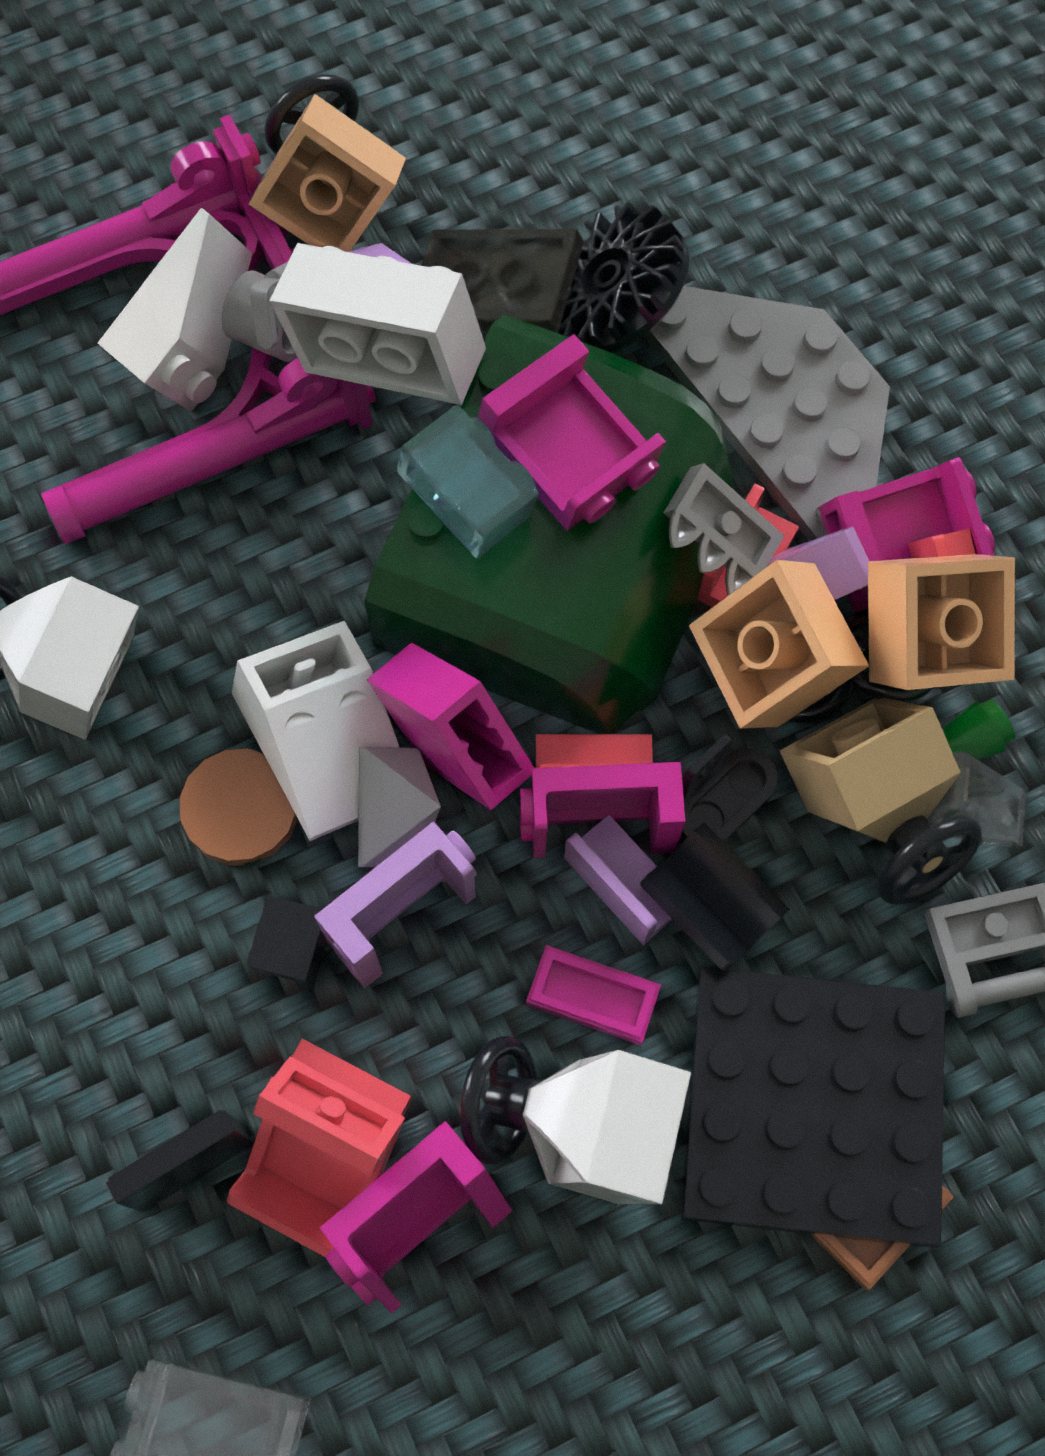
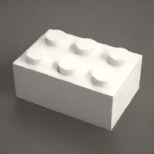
(380, 322)

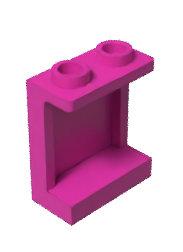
(569, 435)
(908, 511)
(596, 791)
(405, 1209)

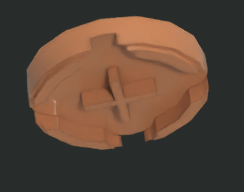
(236, 808)

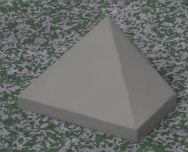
(393, 801)

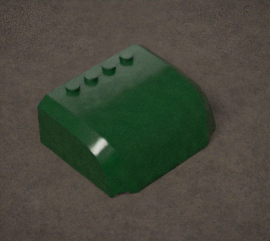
(549, 613)

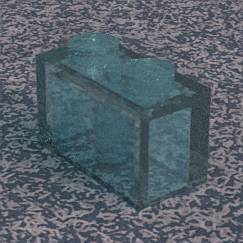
(467, 480)

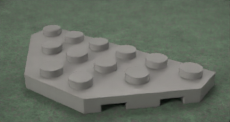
(785, 392)

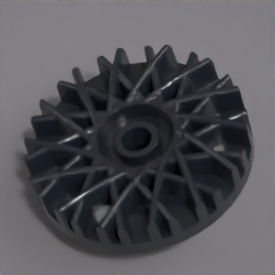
(625, 278)

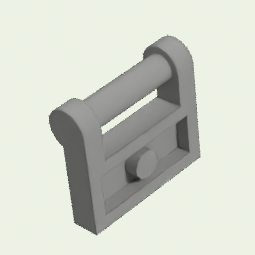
(988, 931)

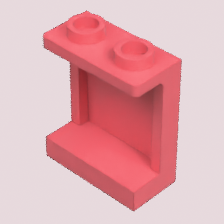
(312, 1153)

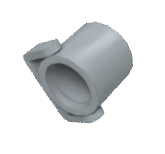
(251, 317)

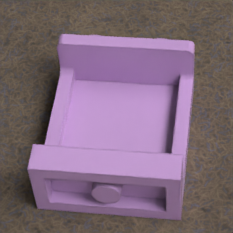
(390, 891)

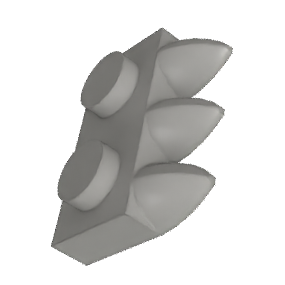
(723, 526)

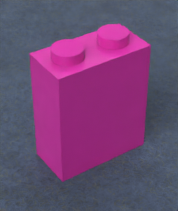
(452, 724)

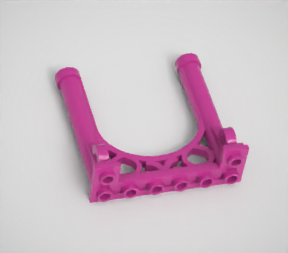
(222, 183)

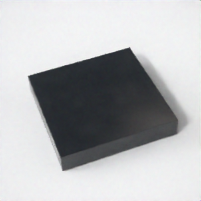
(179, 1162)

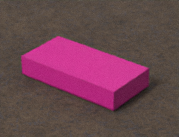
(593, 995)

